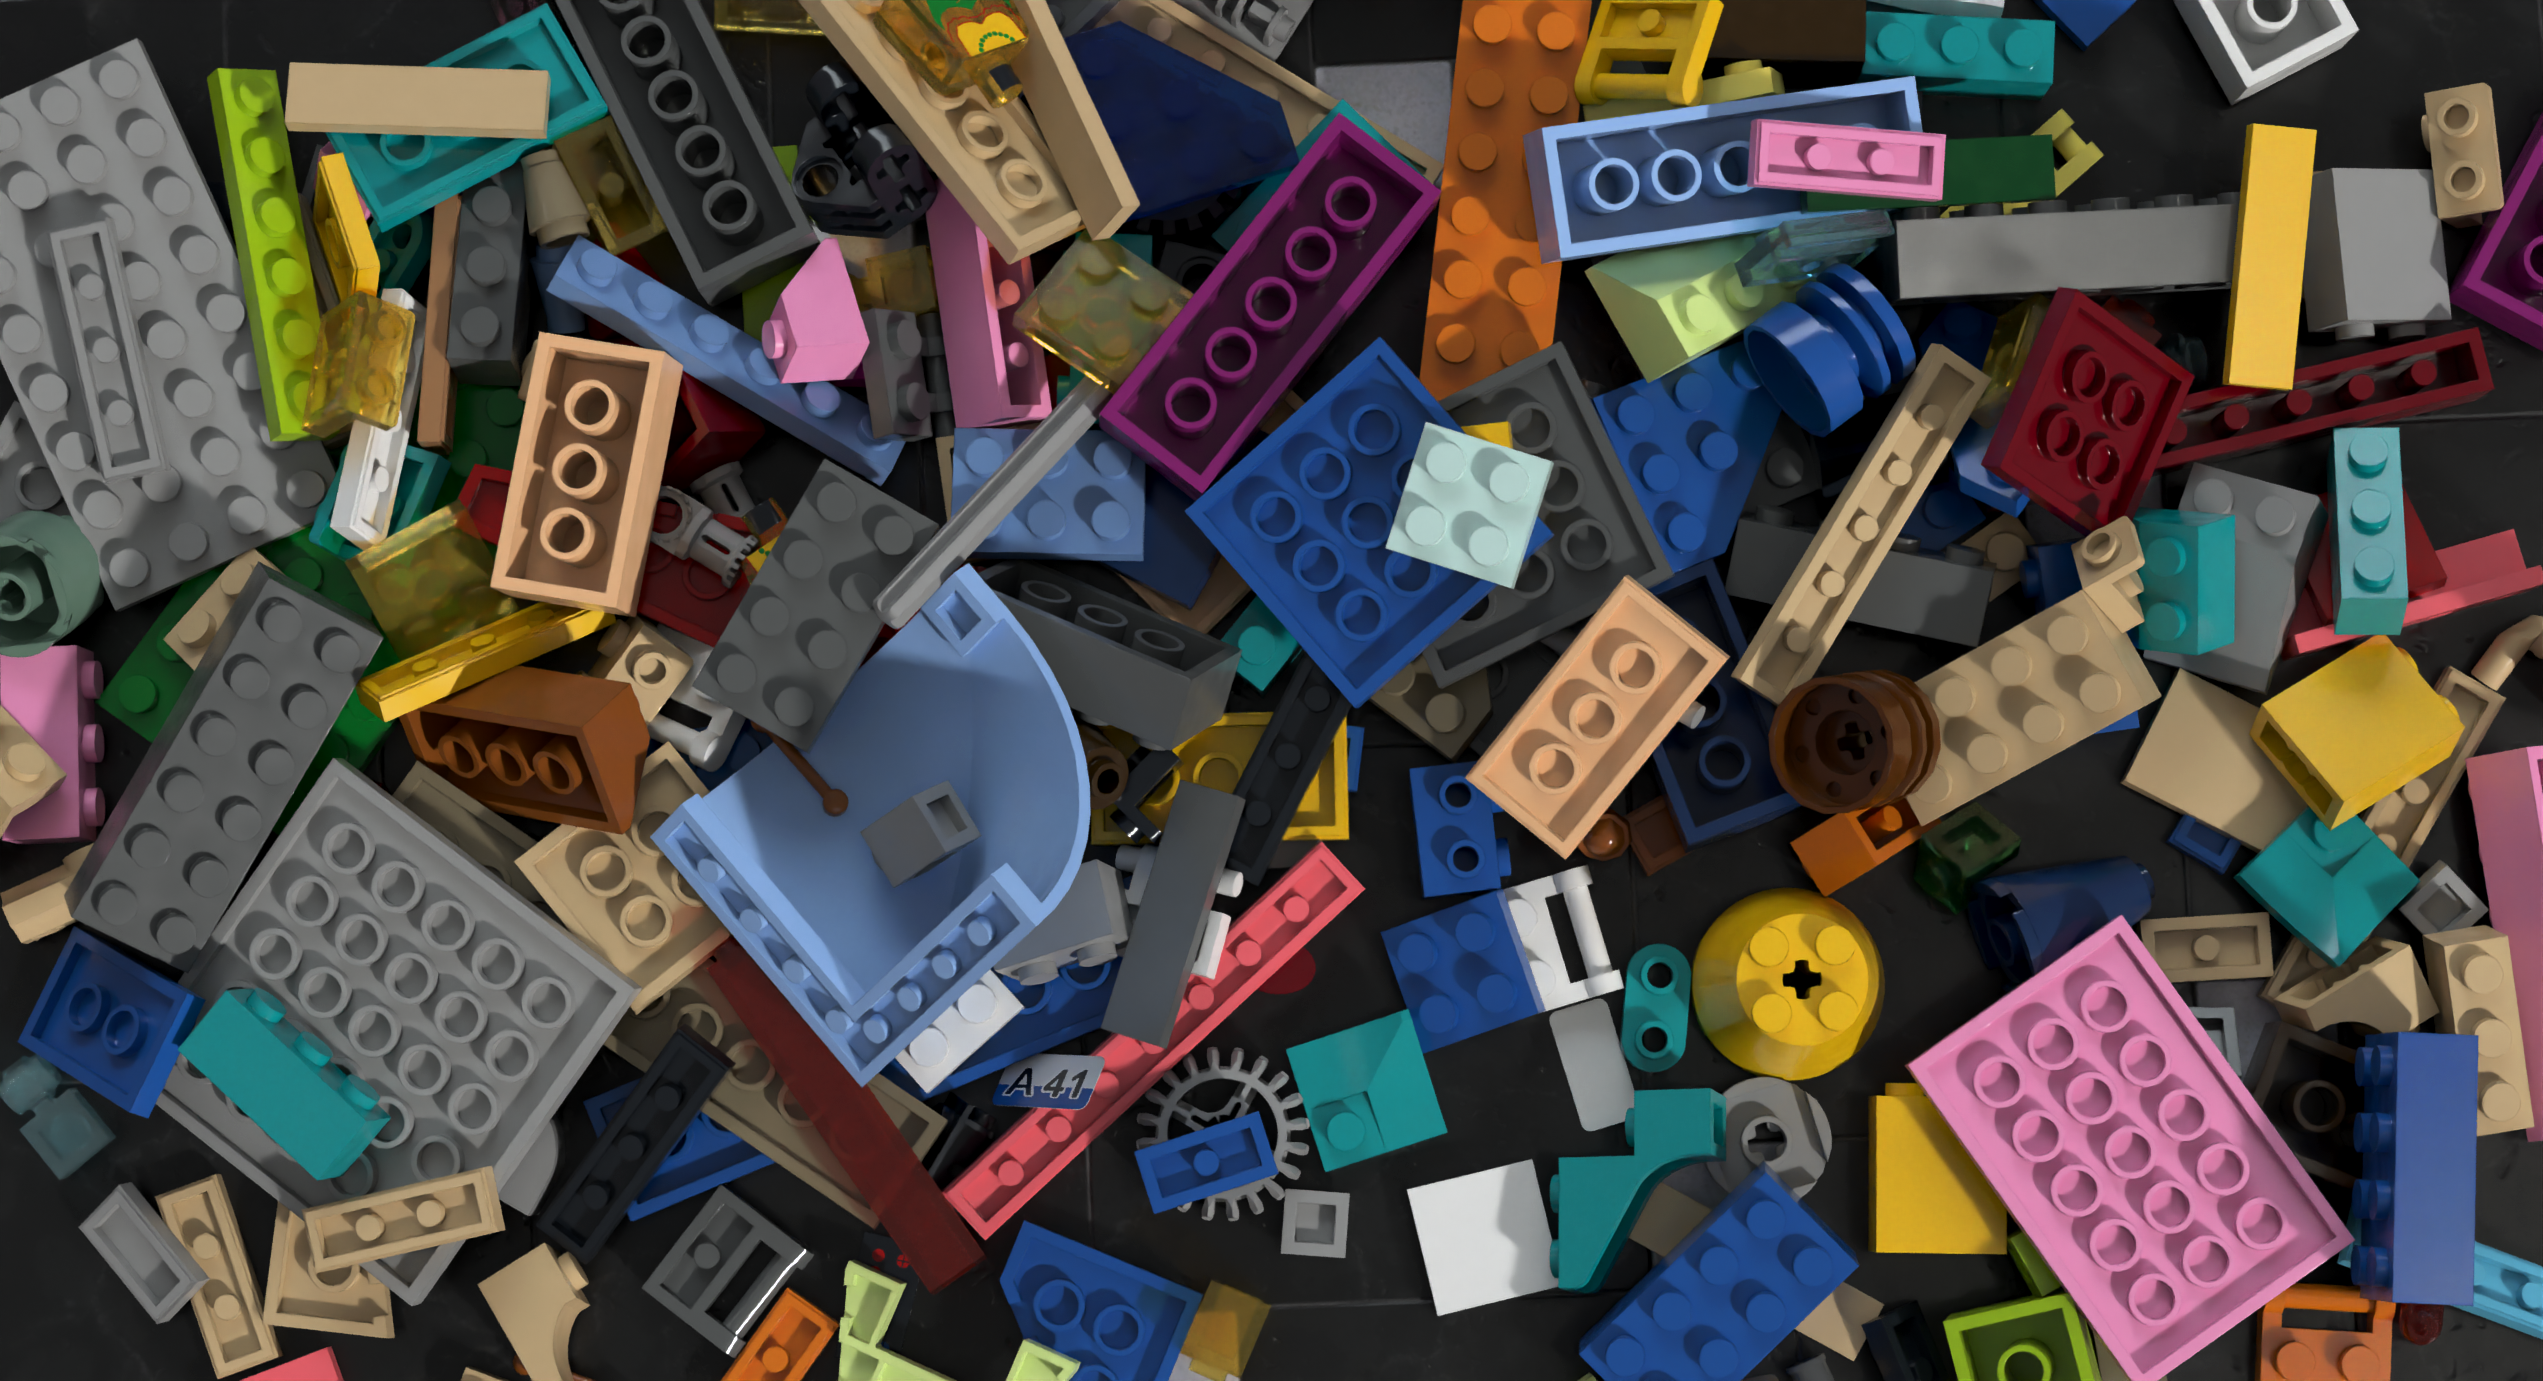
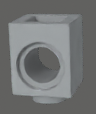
(920, 833)

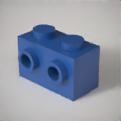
(1455, 833)

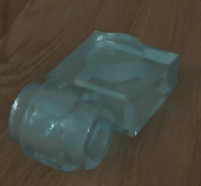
(64, 1128)

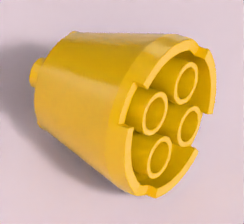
(1742, 992)

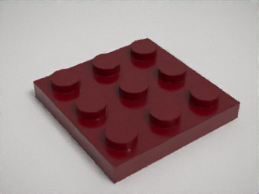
(2087, 415)

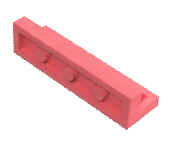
(2476, 575)

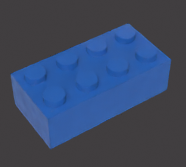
(2416, 1168)
(1723, 1290)

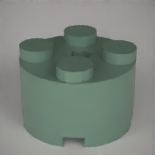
(45, 581)

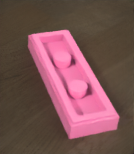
(1846, 160)

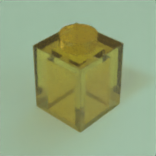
(1224, 1331)

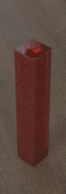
(851, 1125)

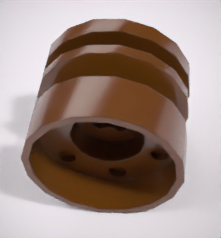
(1823, 748)

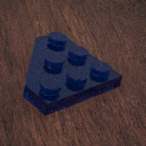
(1177, 120)

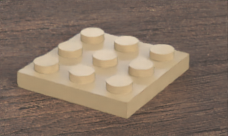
(625, 892)

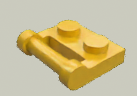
(1648, 32)

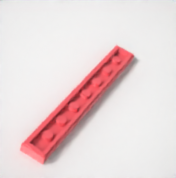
(1252, 952)

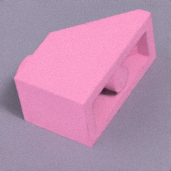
(817, 322)

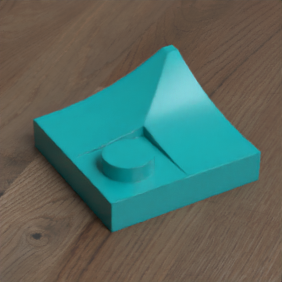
(2327, 883)
(1366, 1090)

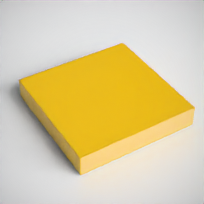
(344, 230)

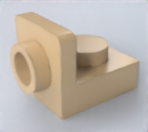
(2108, 571)

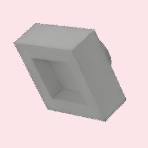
(2441, 902)
(1315, 1223)

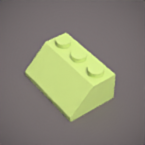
(1682, 299)

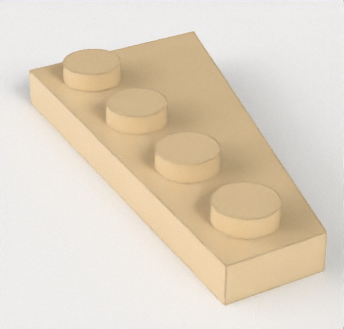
(329, 1301)

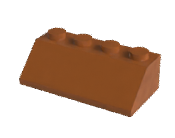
(539, 746)

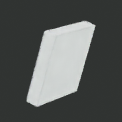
(1483, 1237)

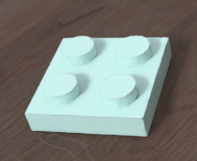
(1469, 505)

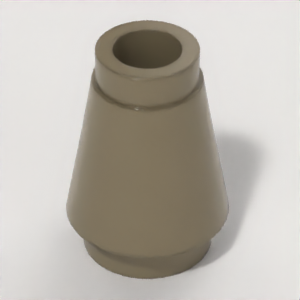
(552, 201)

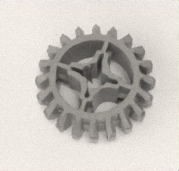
(1249, 1084)

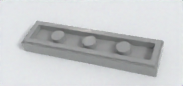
(108, 350)

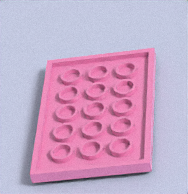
(2129, 1153)

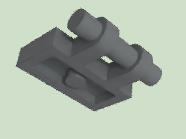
(896, 380)

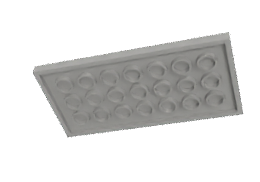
(112, 147)

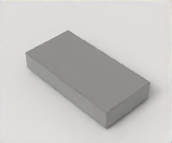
(144, 1252)

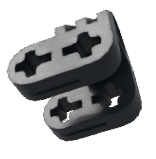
(891, 189)

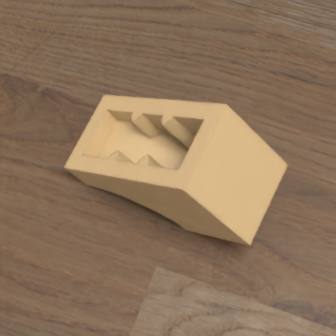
(2372, 990)
(537, 1307)

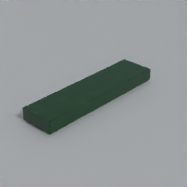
(1974, 174)

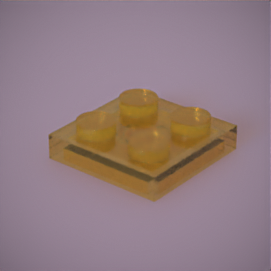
(1101, 309)
(430, 582)

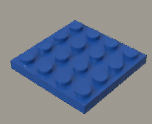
(1313, 521)

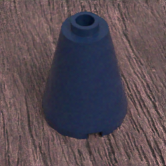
(2042, 913)

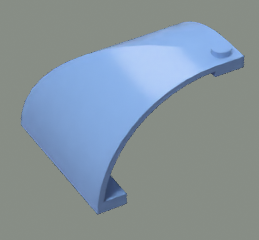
(799, 889)

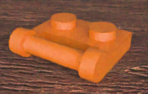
(2323, 1353)

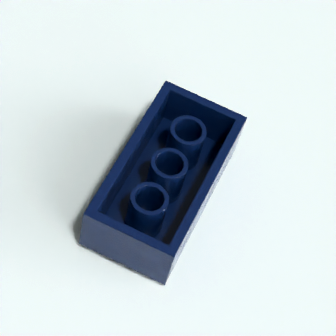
(1721, 770)

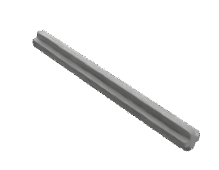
(991, 503)

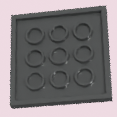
(1585, 504)

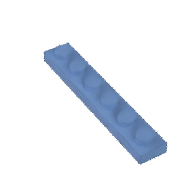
(721, 357)

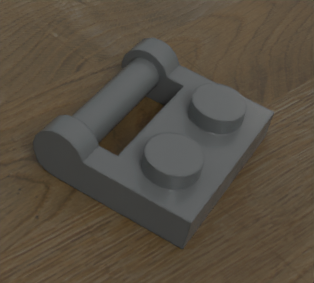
(710, 1257)

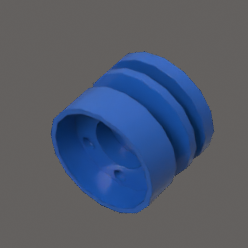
(1829, 349)

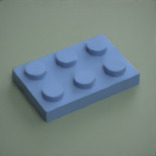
(1078, 511)

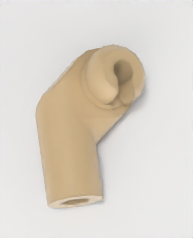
(2508, 650)

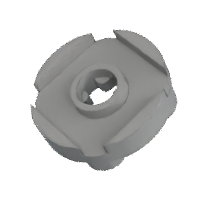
(1783, 1109)

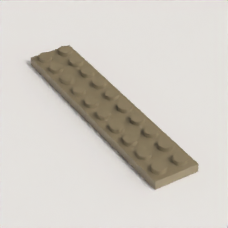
(753, 1096)

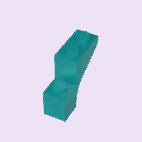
(1606, 1194)

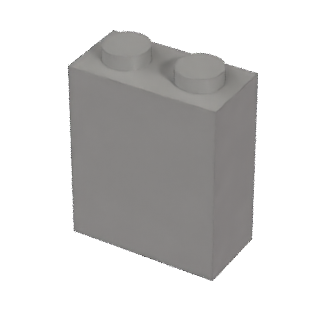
(2374, 255)

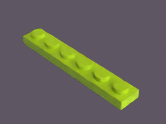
(268, 242)

